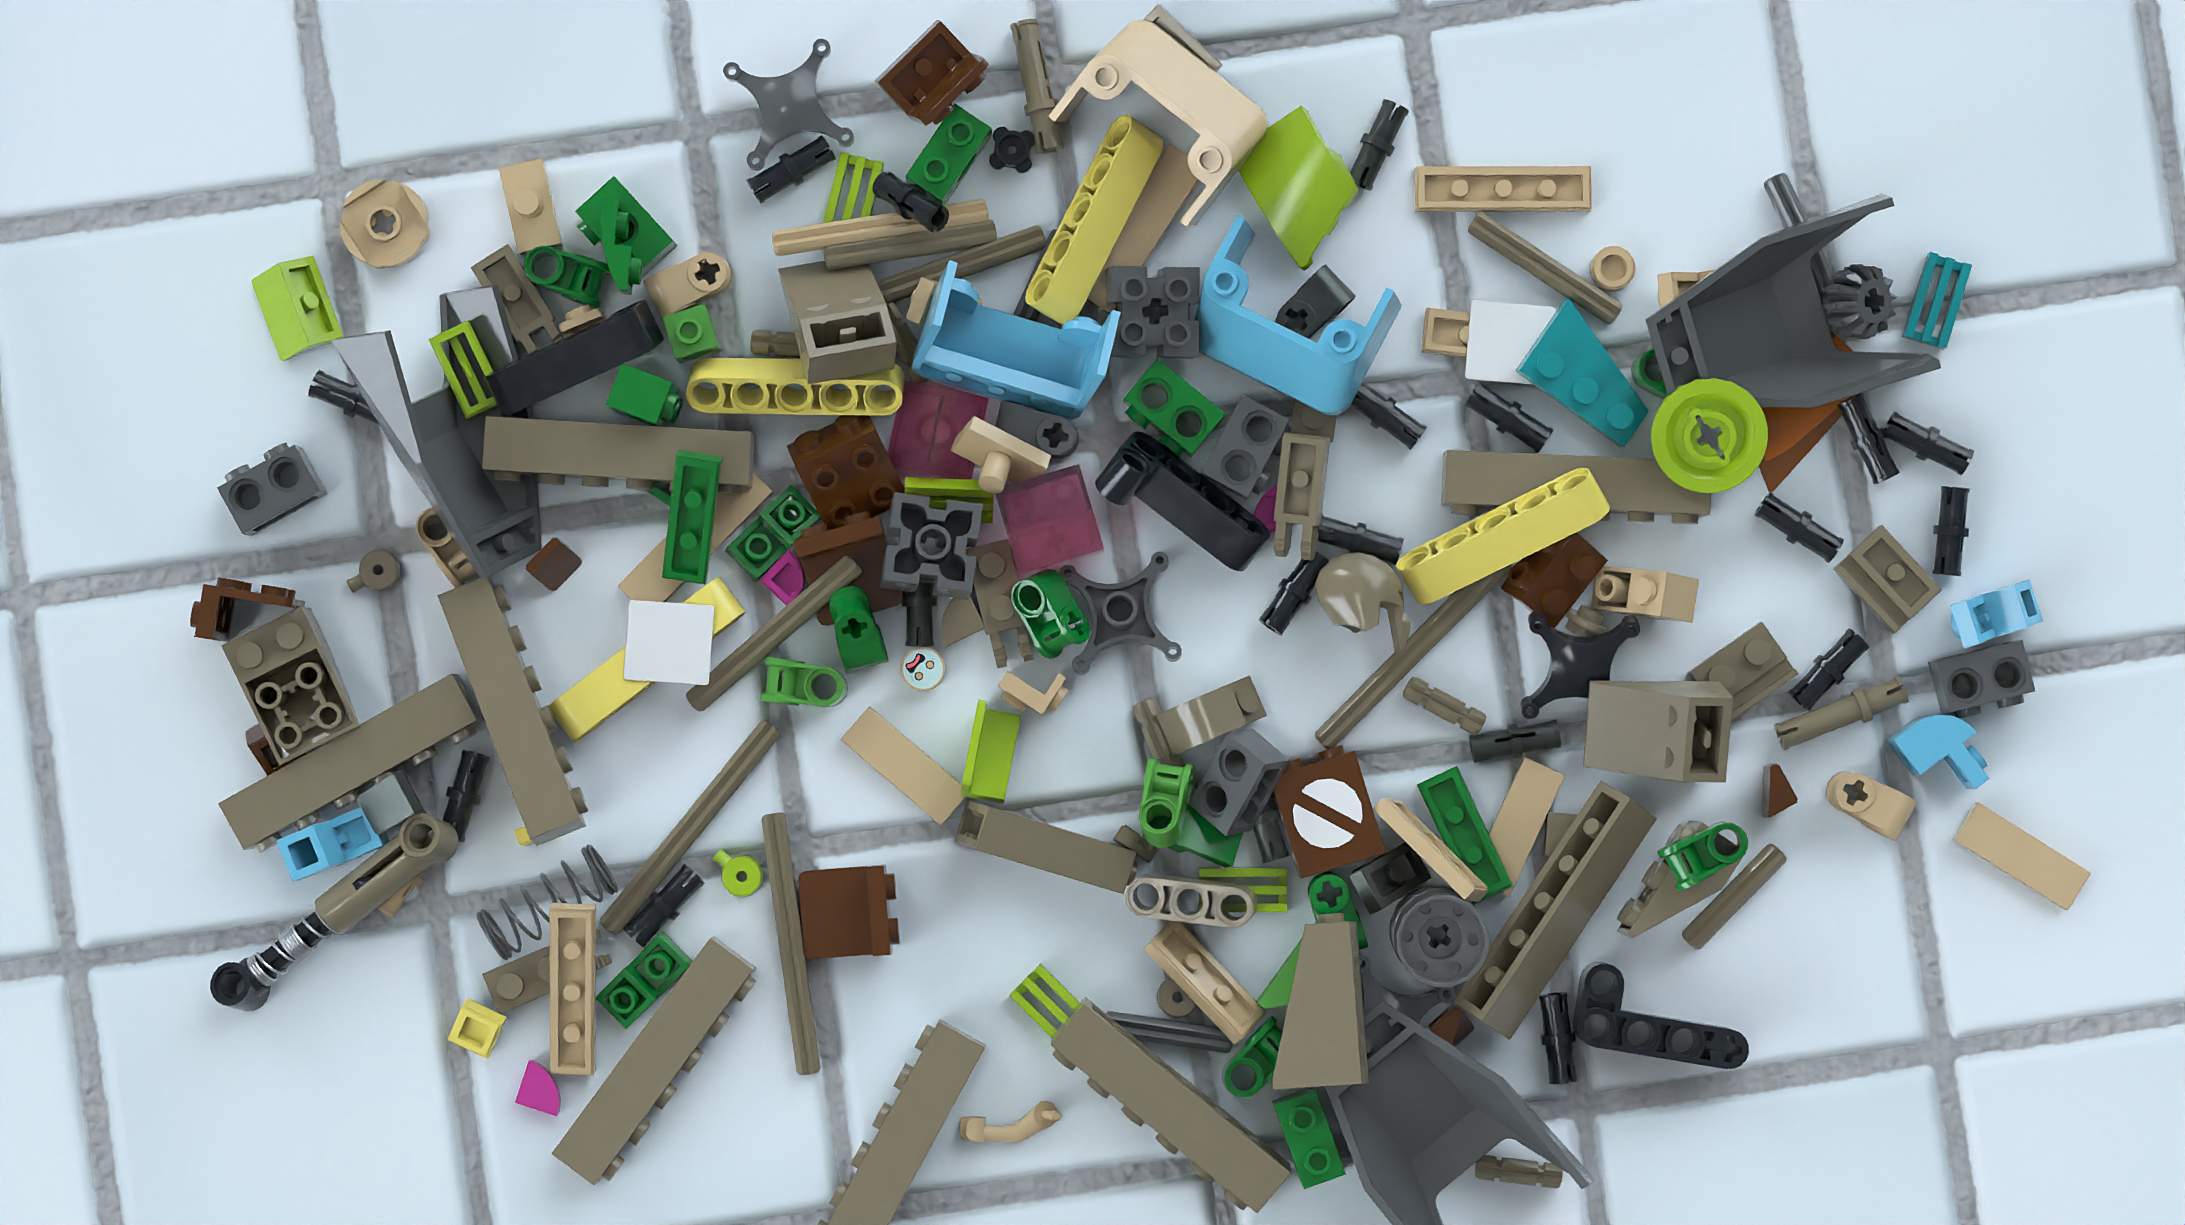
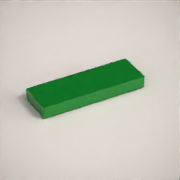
(691, 517)
(1464, 829)

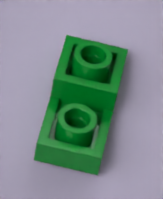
(621, 259)
(772, 533)
(1202, 838)
(644, 980)

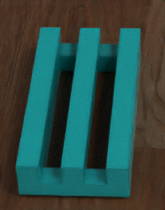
(1948, 265)

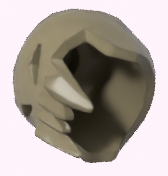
(1354, 590)

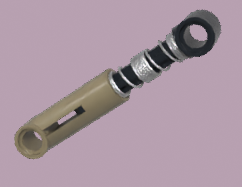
(338, 909)

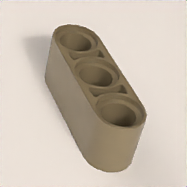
(1170, 906)

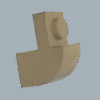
(1211, 715)

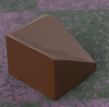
(1451, 1025)

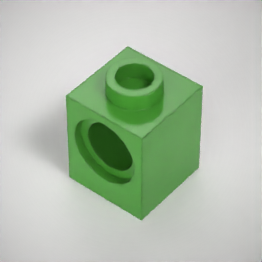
(692, 333)

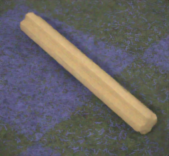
(851, 230)

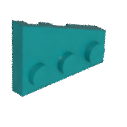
(1582, 376)

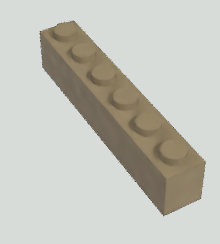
(609, 452)
(1628, 484)
(512, 710)
(351, 762)
(1555, 909)
(654, 1060)
(1169, 1105)
(906, 1127)

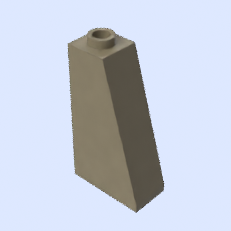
(1046, 847)
(1325, 1016)

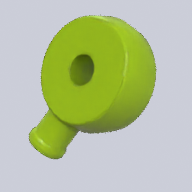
(730, 871)

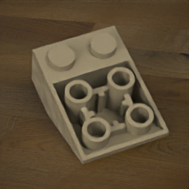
(838, 321)
(292, 684)
(1659, 729)
(1660, 898)

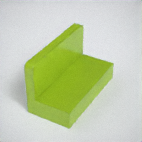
(296, 307)
(990, 754)

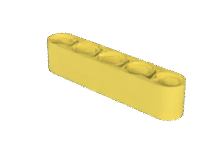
(1094, 219)
(777, 398)
(1503, 536)
(606, 690)

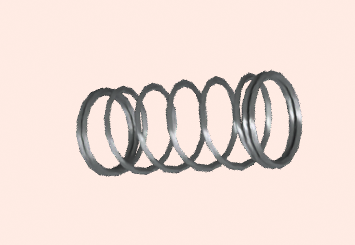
(600, 874)

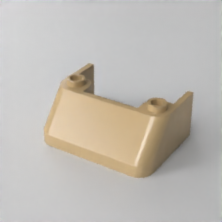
(1188, 88)

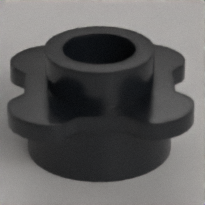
(1003, 140)

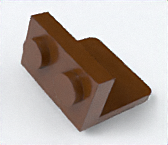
(932, 75)
(846, 469)
(862, 540)
(215, 611)
(848, 912)

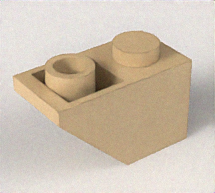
(1645, 593)

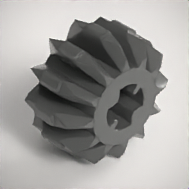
(1859, 301)

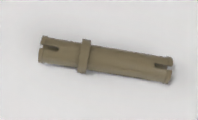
(1036, 86)
(1857, 707)

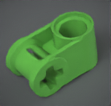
(799, 683)
(1165, 793)

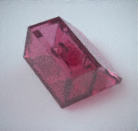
(1049, 520)

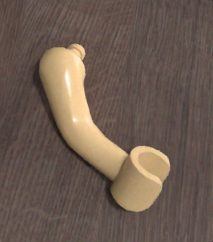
(1037, 1119)

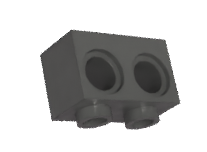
(1236, 443)
(275, 499)
(1980, 669)
(1244, 785)

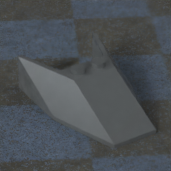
(1766, 328)
(440, 447)
(1430, 1118)

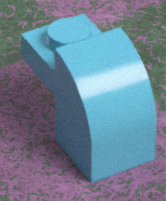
(1995, 613)
(1935, 738)
(329, 844)

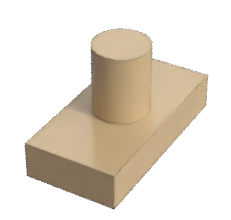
(530, 205)
(999, 455)

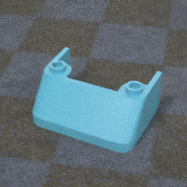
(1010, 354)
(1312, 373)

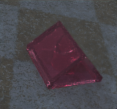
(927, 428)

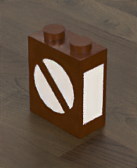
(1327, 813)

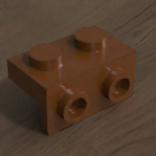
(1554, 577)

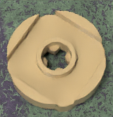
(359, 219)

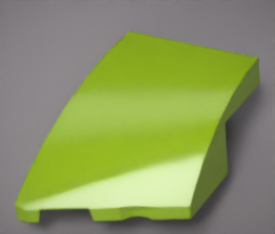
(1298, 184)

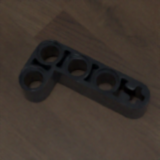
(575, 358)
(1184, 499)
(1660, 1028)

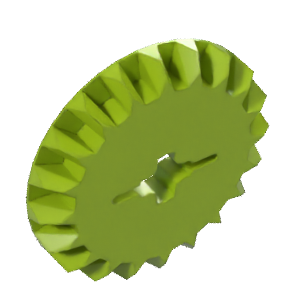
(1698, 465)

